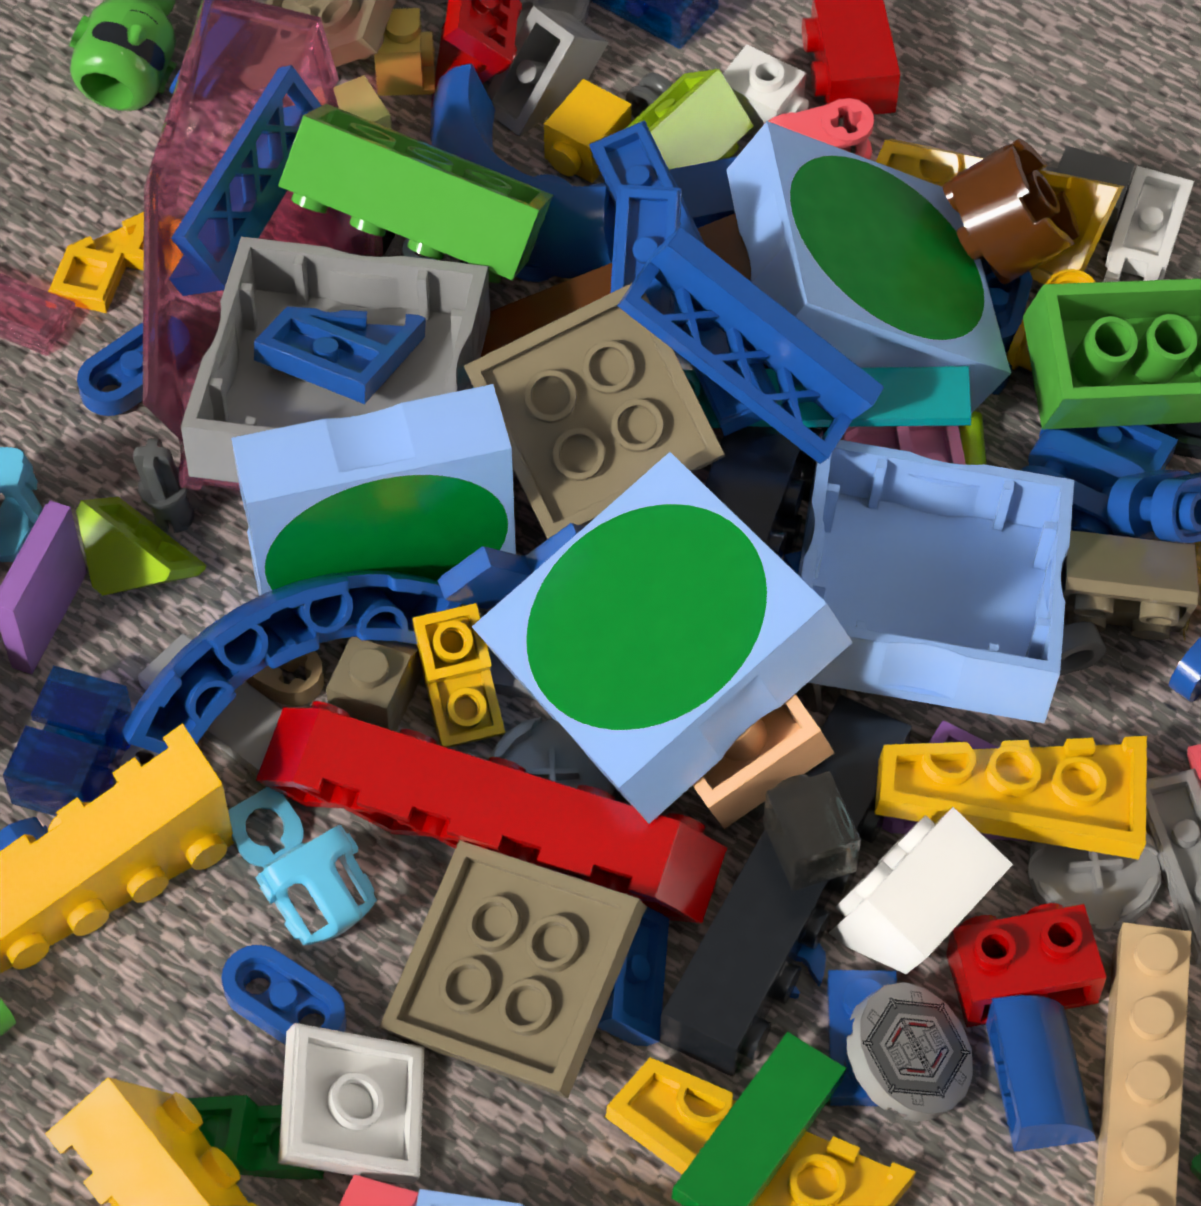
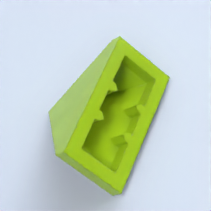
(128, 549)

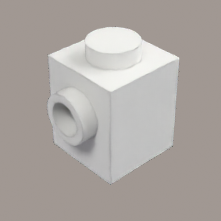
(765, 86)

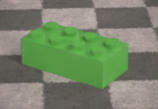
(413, 192)
(1116, 353)

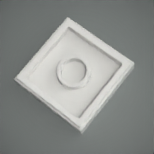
(352, 1104)

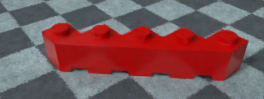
(440, 793)

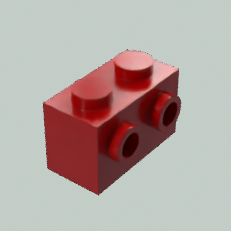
(852, 53)
(1033, 954)

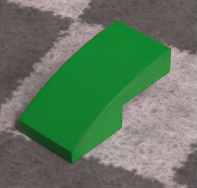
(248, 1136)

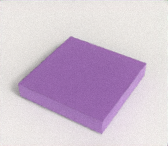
(40, 586)

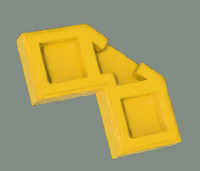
(95, 267)

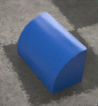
(1038, 1073)

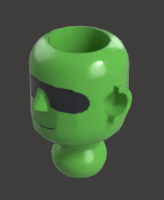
(124, 52)

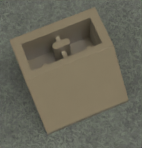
(1129, 583)

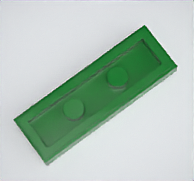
(761, 1127)

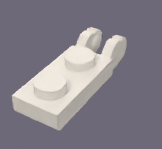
(1148, 225)

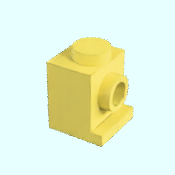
(406, 57)

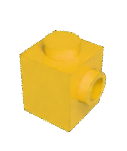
(580, 120)

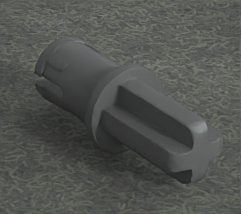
(161, 487)

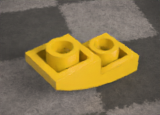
(458, 676)

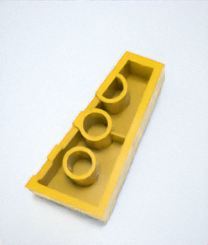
(112, 850)
(146, 1149)

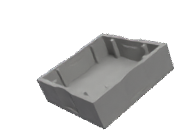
(246, 397)

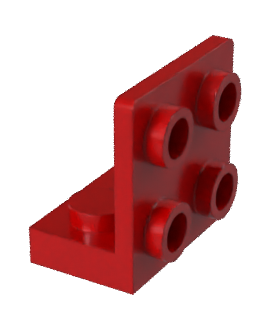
(480, 35)

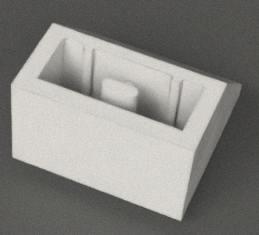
(919, 892)

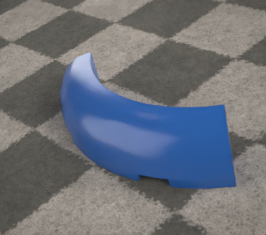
(579, 220)
(271, 633)

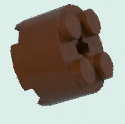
(1011, 211)

